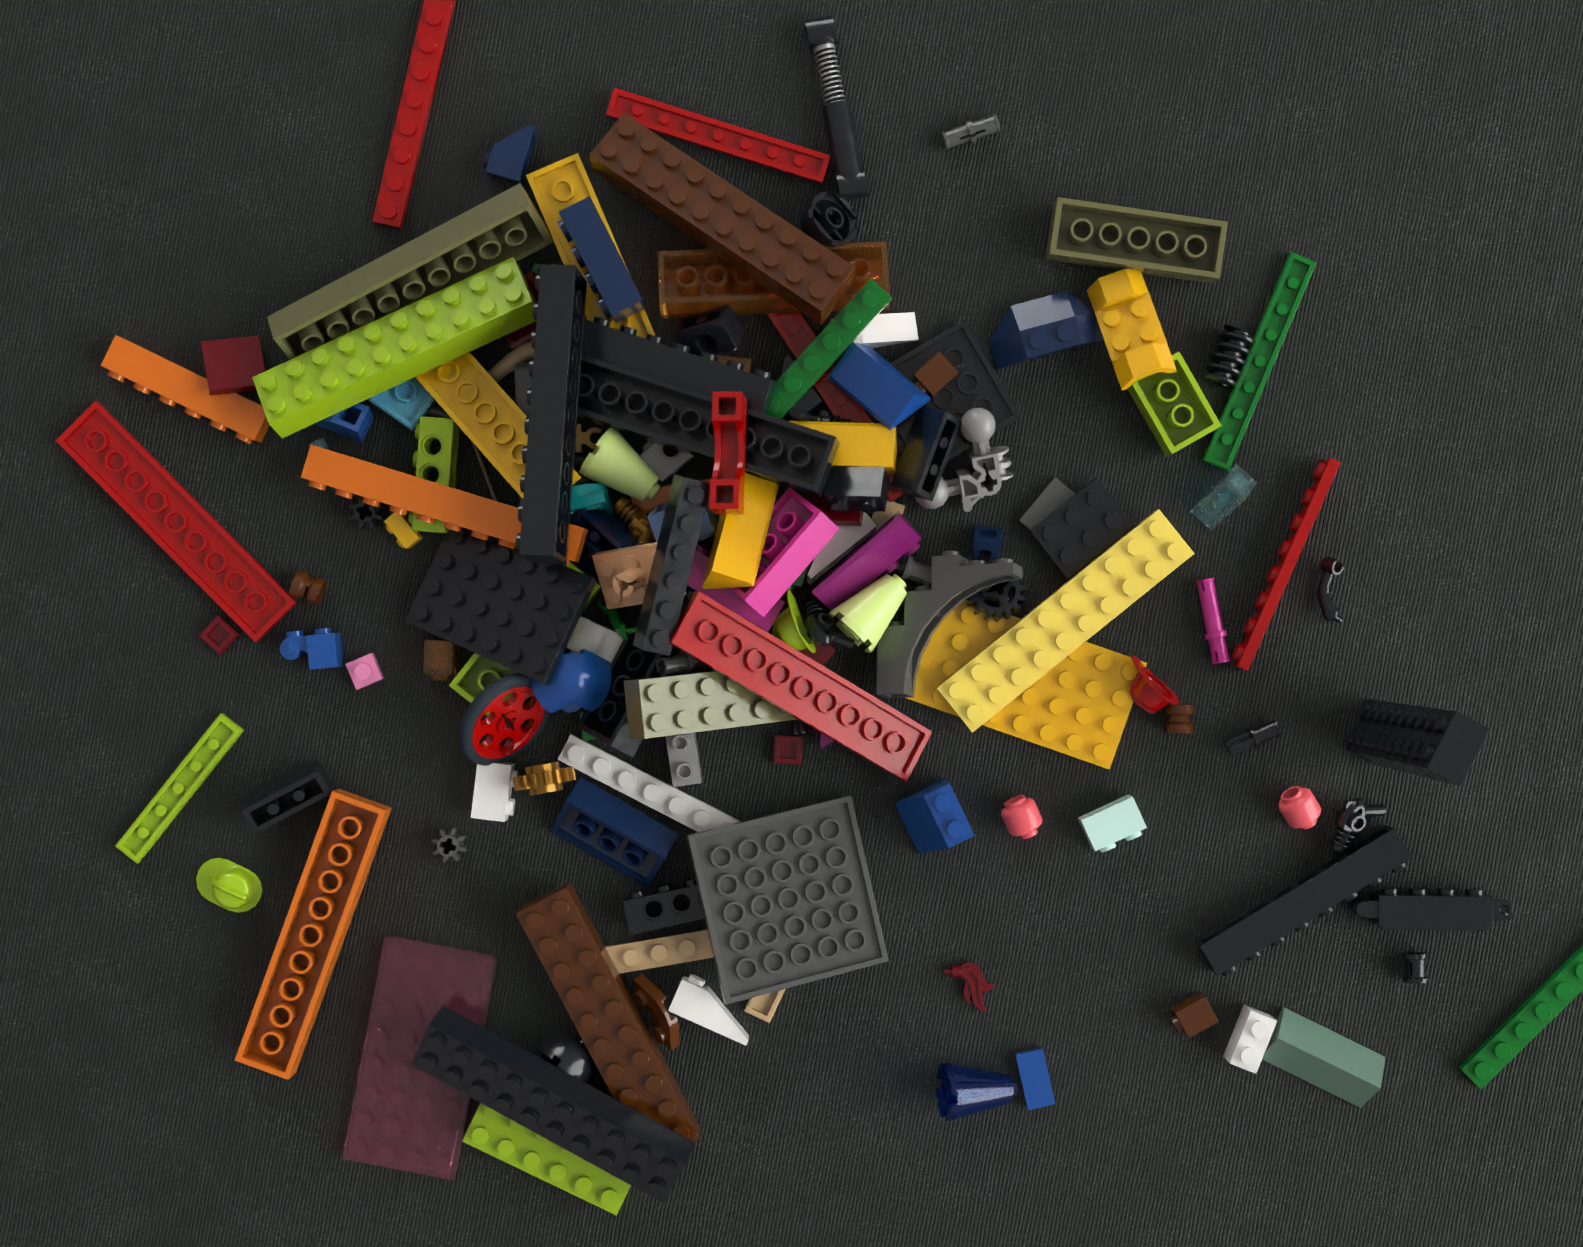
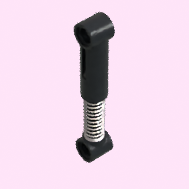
(836, 112)

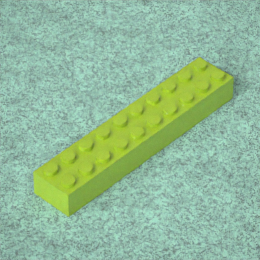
(395, 348)

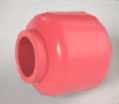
(1299, 807)
(1021, 817)

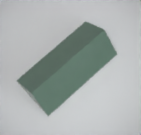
(1325, 1058)

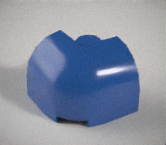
(578, 682)

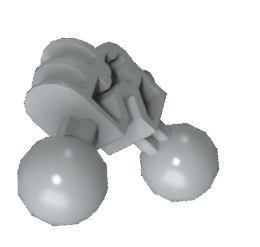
(978, 428)

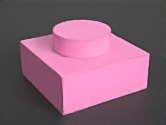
(364, 671)

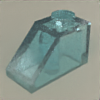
(1224, 497)

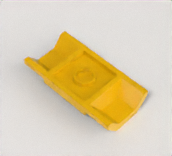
(1130, 326)

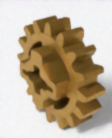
(544, 778)

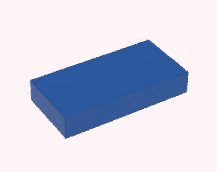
(1035, 1078)

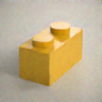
(400, 527)

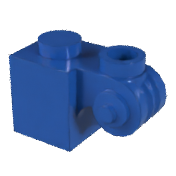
(323, 648)

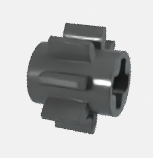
(442, 848)

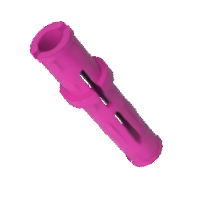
(1213, 621)

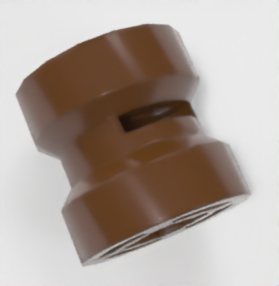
(308, 587)
(1179, 718)

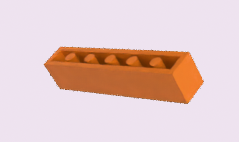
(186, 388)

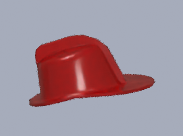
(1150, 691)

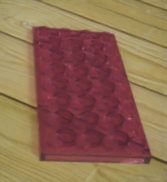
(397, 1110)

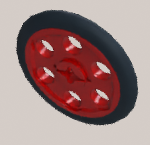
(491, 700)

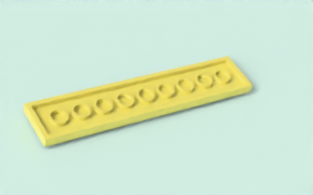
(1065, 620)

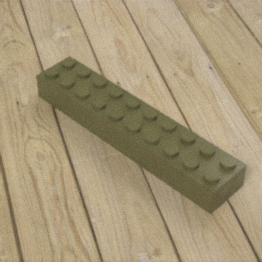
(439, 258)

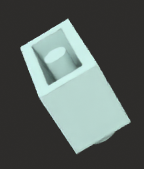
(1112, 823)

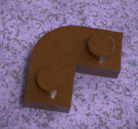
(651, 998)

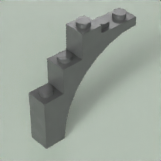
(924, 609)

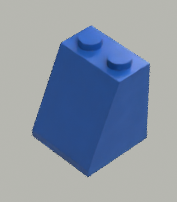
(934, 818)

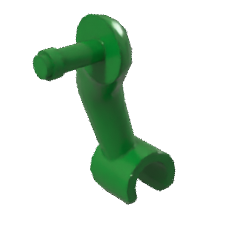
(619, 627)

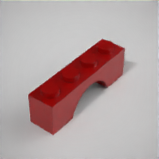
(728, 474)

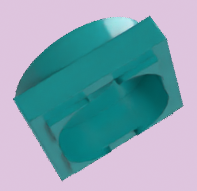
(591, 497)

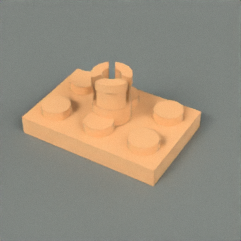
(624, 574)

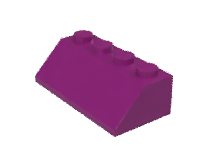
(868, 561)

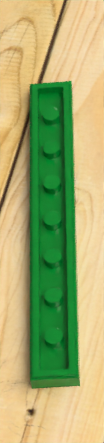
(1269, 340)

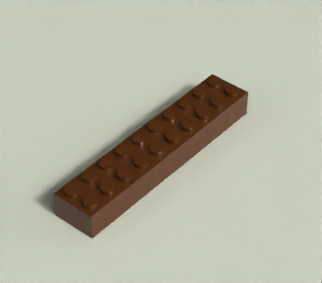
(722, 218)
(604, 1009)

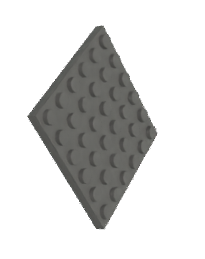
(787, 899)

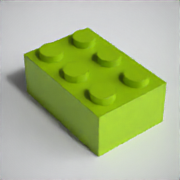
(1174, 407)

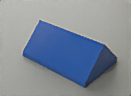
(877, 385)

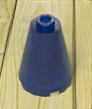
(971, 1090)

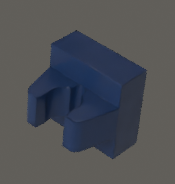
(987, 539)

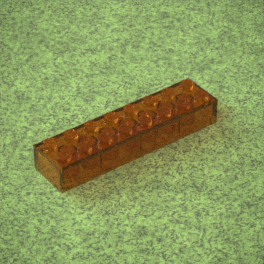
(704, 281)

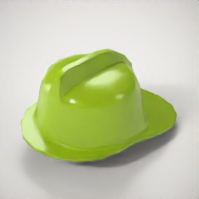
(790, 627)
(229, 885)

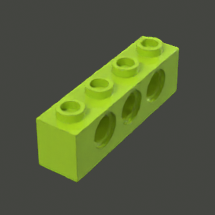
(444, 461)

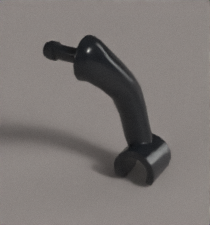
(1330, 568)

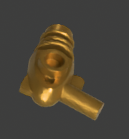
(639, 524)

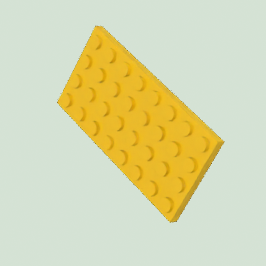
(1070, 709)

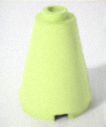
(620, 467)
(870, 610)

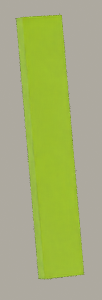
(179, 788)

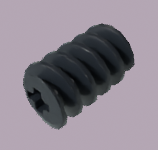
(1228, 357)

